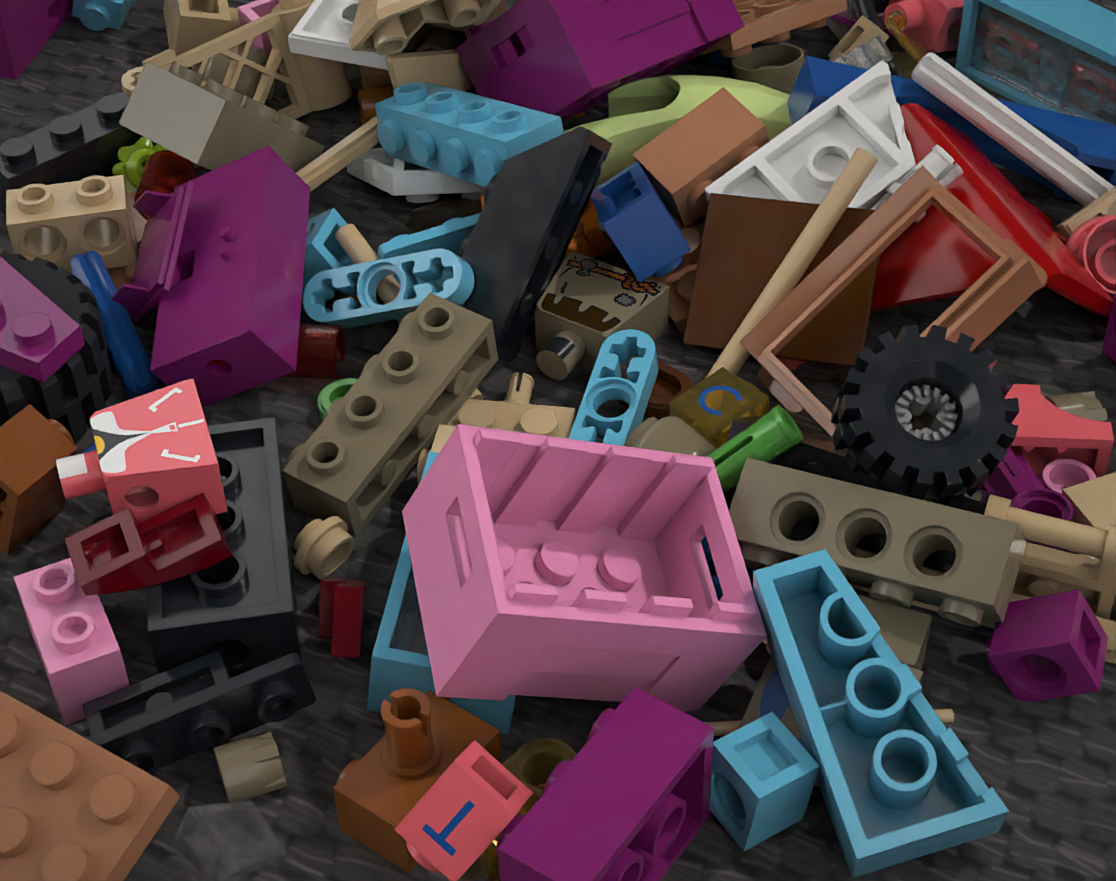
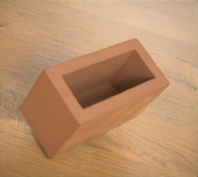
(699, 152)

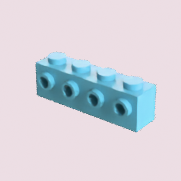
(458, 130)

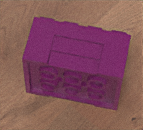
(575, 52)

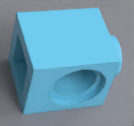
(760, 780)

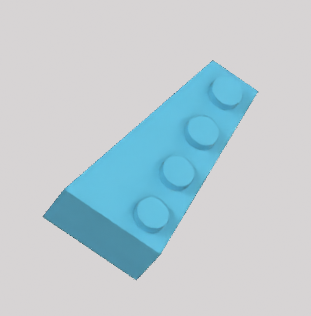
(885, 758)

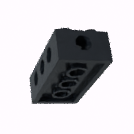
(256, 610)

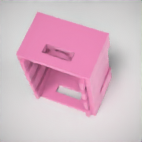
(576, 571)

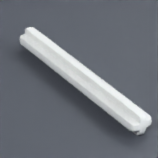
(1009, 129)

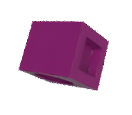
(1048, 647)

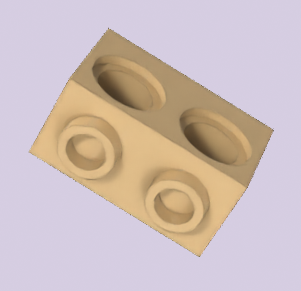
(73, 219)

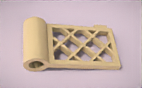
(310, 80)

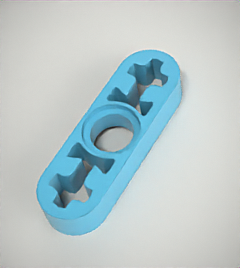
(364, 278)
(607, 384)

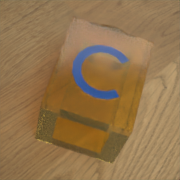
(717, 402)

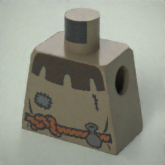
(587, 306)

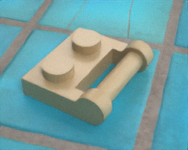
(1055, 571)

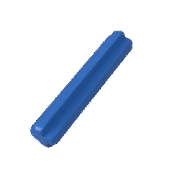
(121, 336)

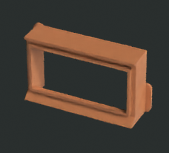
(974, 313)

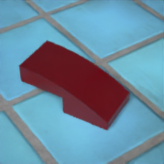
(129, 555)

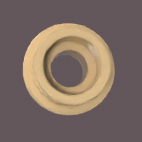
(322, 547)

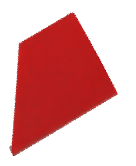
(941, 261)

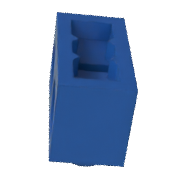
(639, 223)

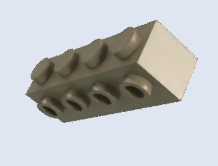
(391, 413)

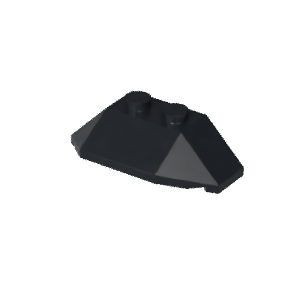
(527, 230)

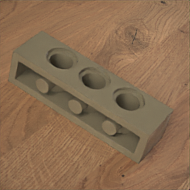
(974, 588)

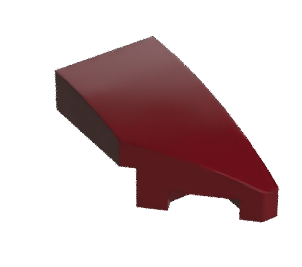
(343, 615)

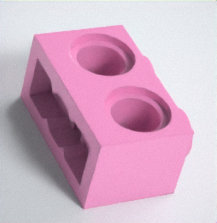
(71, 638)

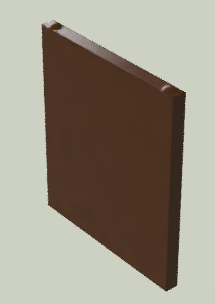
(739, 256)

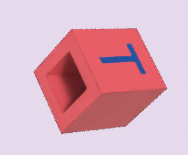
(462, 813)

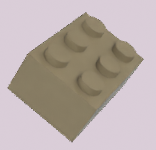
(211, 122)

